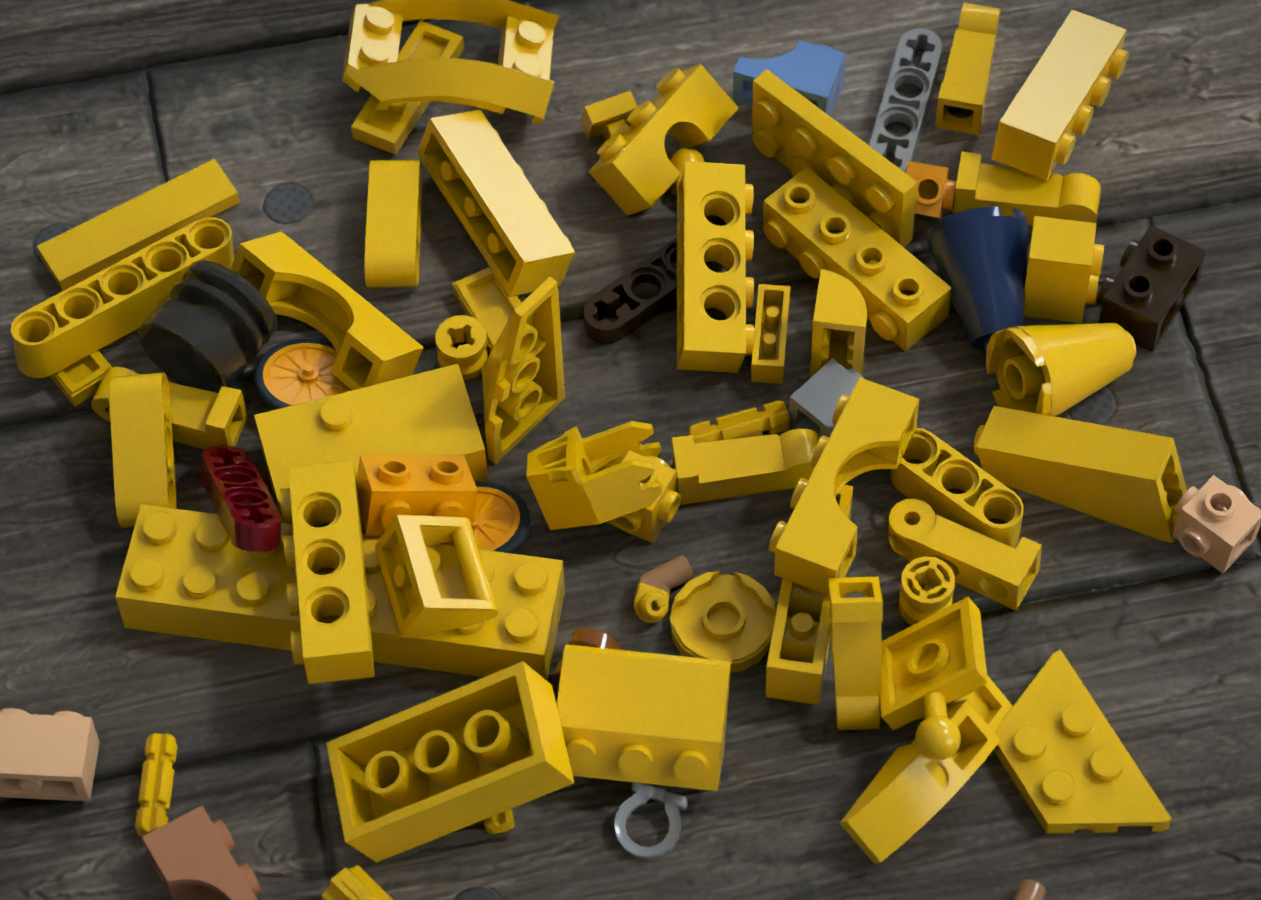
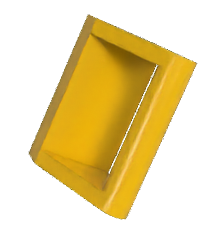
(412, 580)

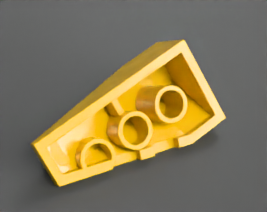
(523, 371)

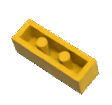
(770, 334)

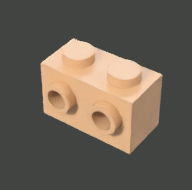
(47, 755)

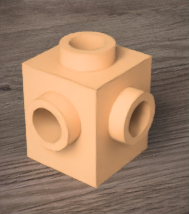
(1216, 523)

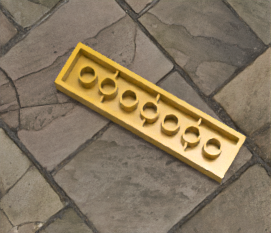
(195, 583)

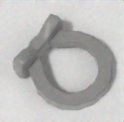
(643, 793)

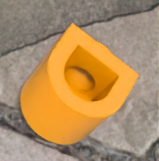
(933, 189)

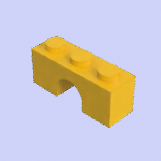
(635, 163)

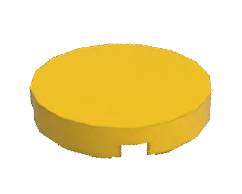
(723, 619)

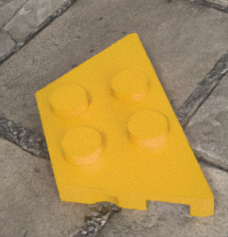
(1072, 760)

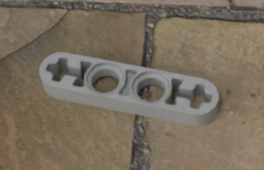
(907, 110)

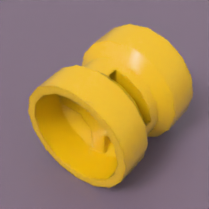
(937, 594)

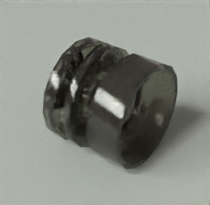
(208, 327)

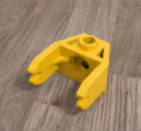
(577, 481)

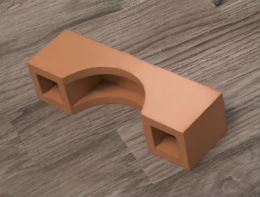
(197, 862)

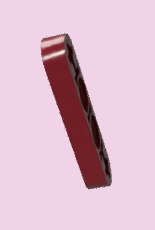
(241, 498)

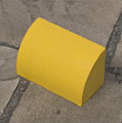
(838, 324)

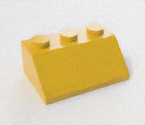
(644, 716)

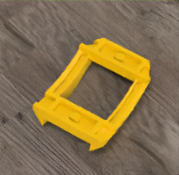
(516, 83)

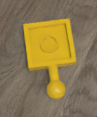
(930, 668)

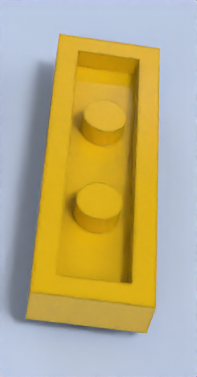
(392, 127)

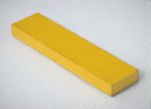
(137, 224)

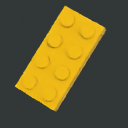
(805, 136)

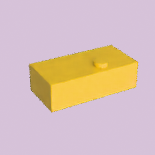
(396, 417)
(449, 762)

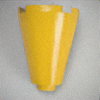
(1056, 365)

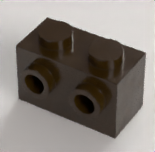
(1151, 285)

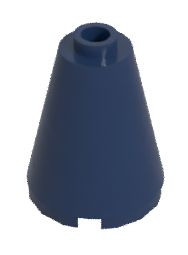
(986, 268)

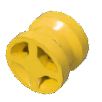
(468, 356)

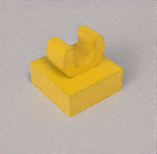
(608, 116)

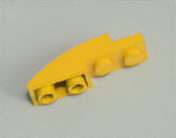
(915, 787)

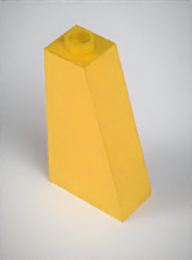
(1086, 467)

